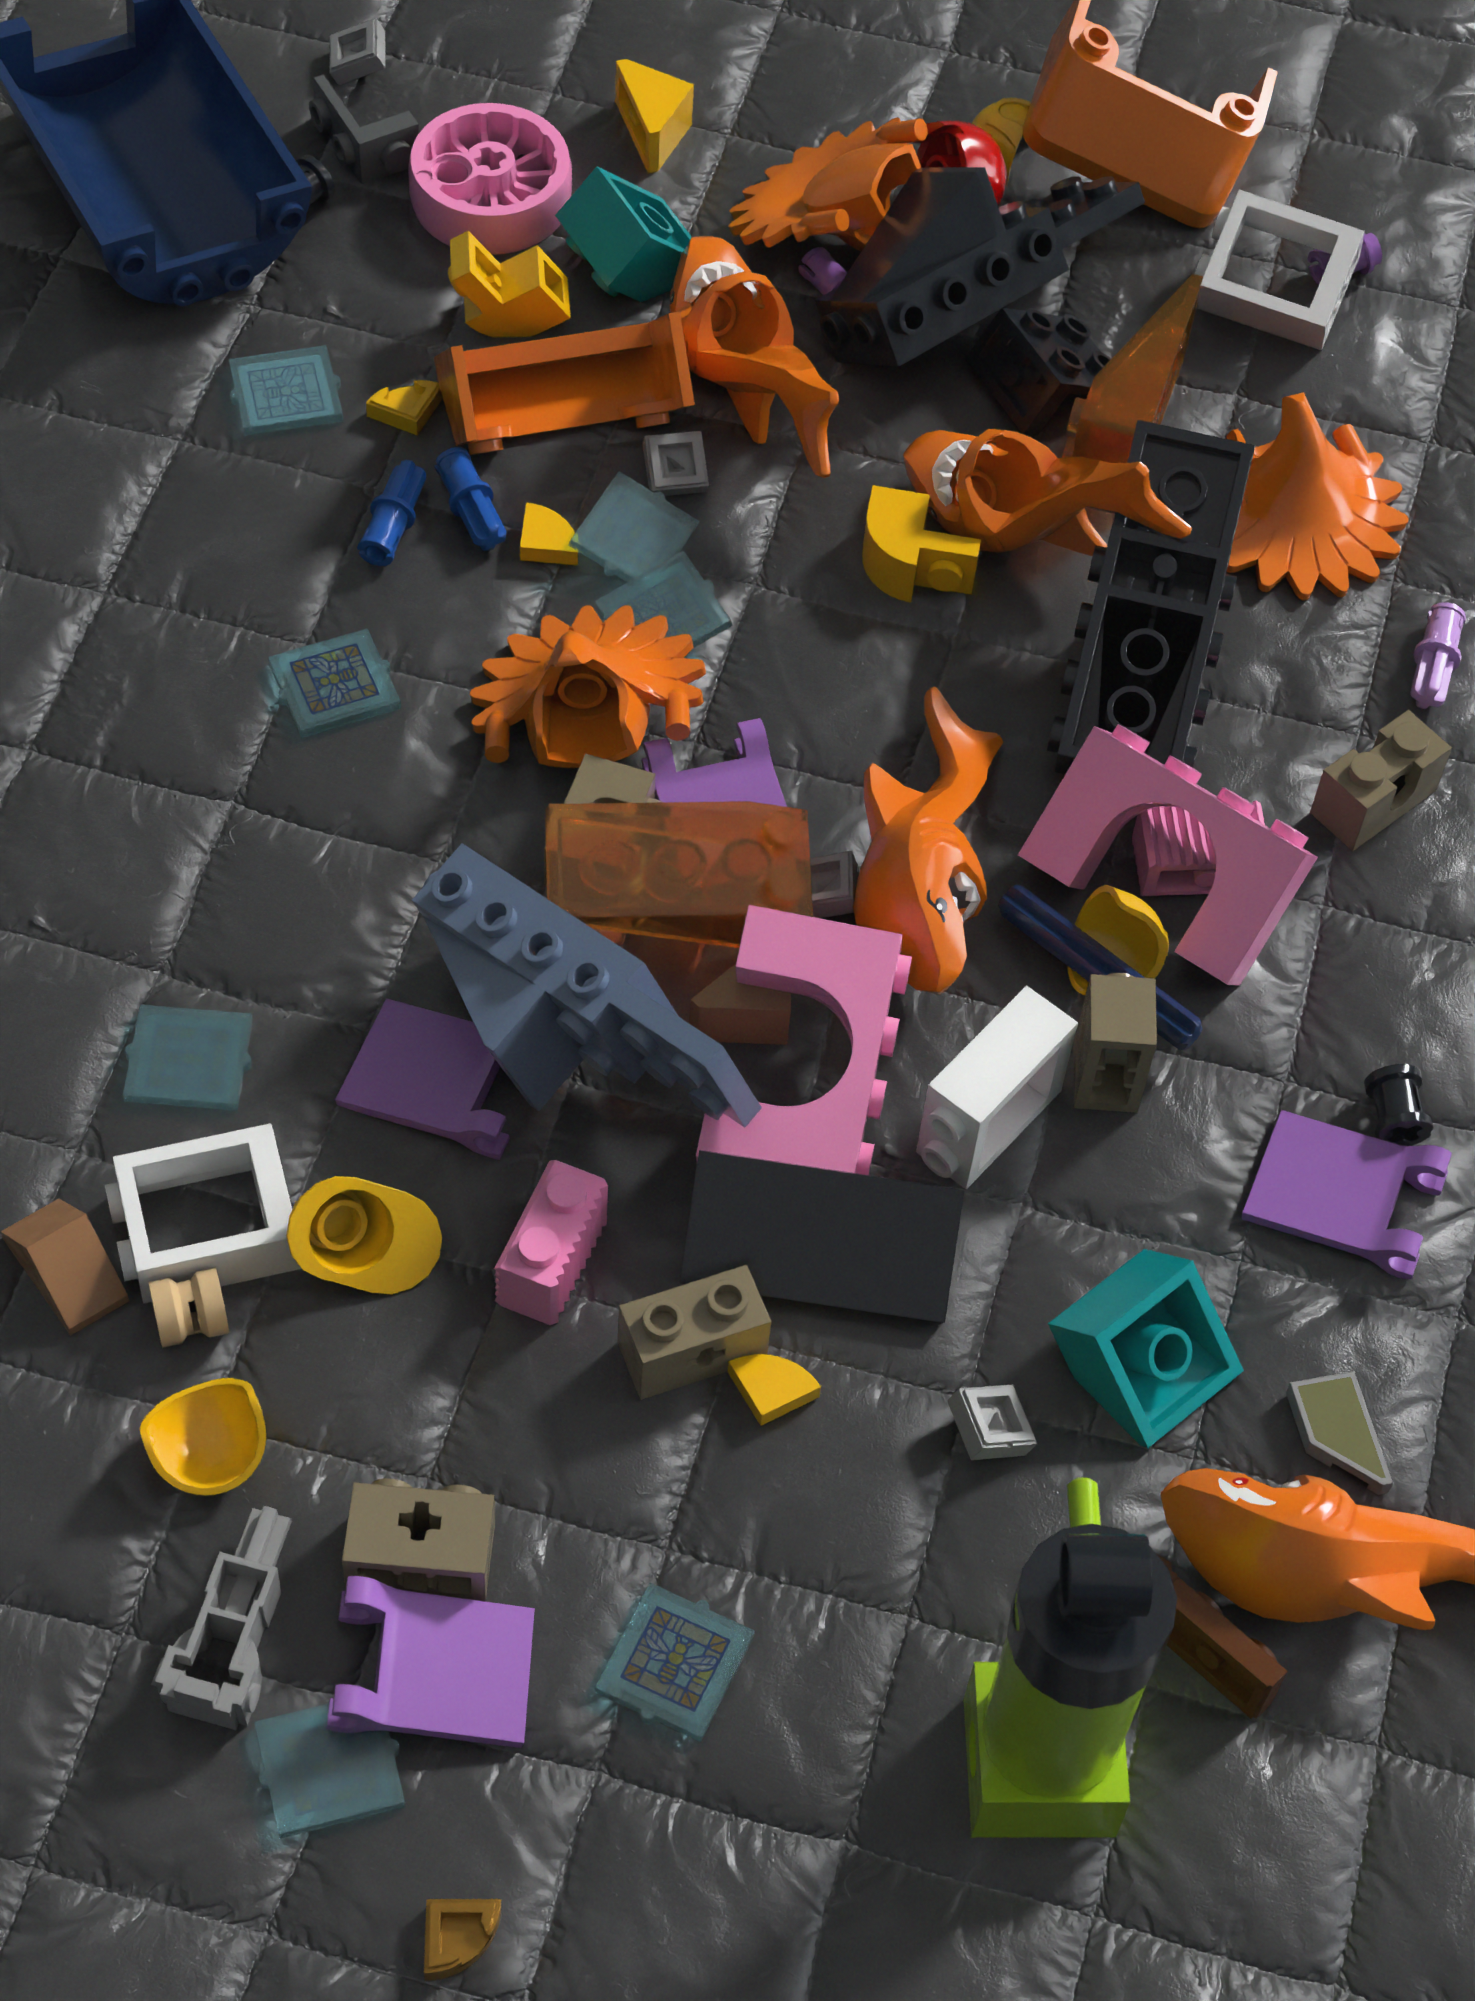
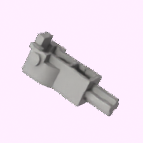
(236, 1610)

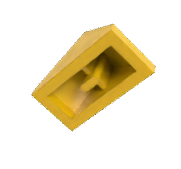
(654, 110)

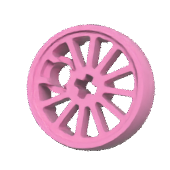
(470, 180)

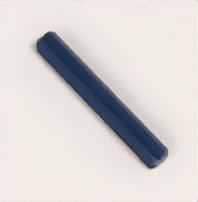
(1089, 957)

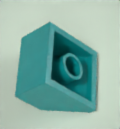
(624, 235)
(1147, 1344)

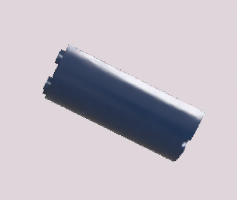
(159, 152)

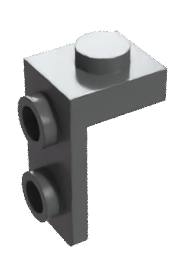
(369, 149)

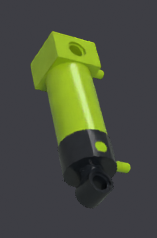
(1070, 1675)

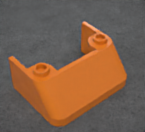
(1126, 128)
(565, 382)

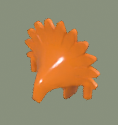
(831, 188)
(1314, 508)
(588, 688)

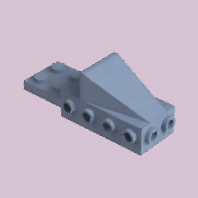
(563, 993)

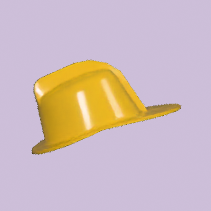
(364, 1235)

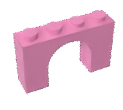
(1254, 863)
(854, 976)

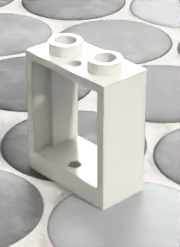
(1265, 311)
(995, 1087)
(196, 1160)

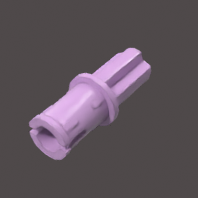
(1437, 654)

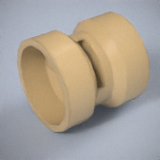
(173, 1311)

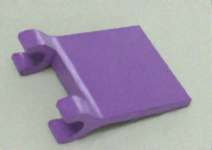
(741, 779)
(427, 1076)
(1343, 1189)
(440, 1668)

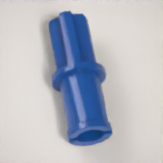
(470, 498)
(392, 514)

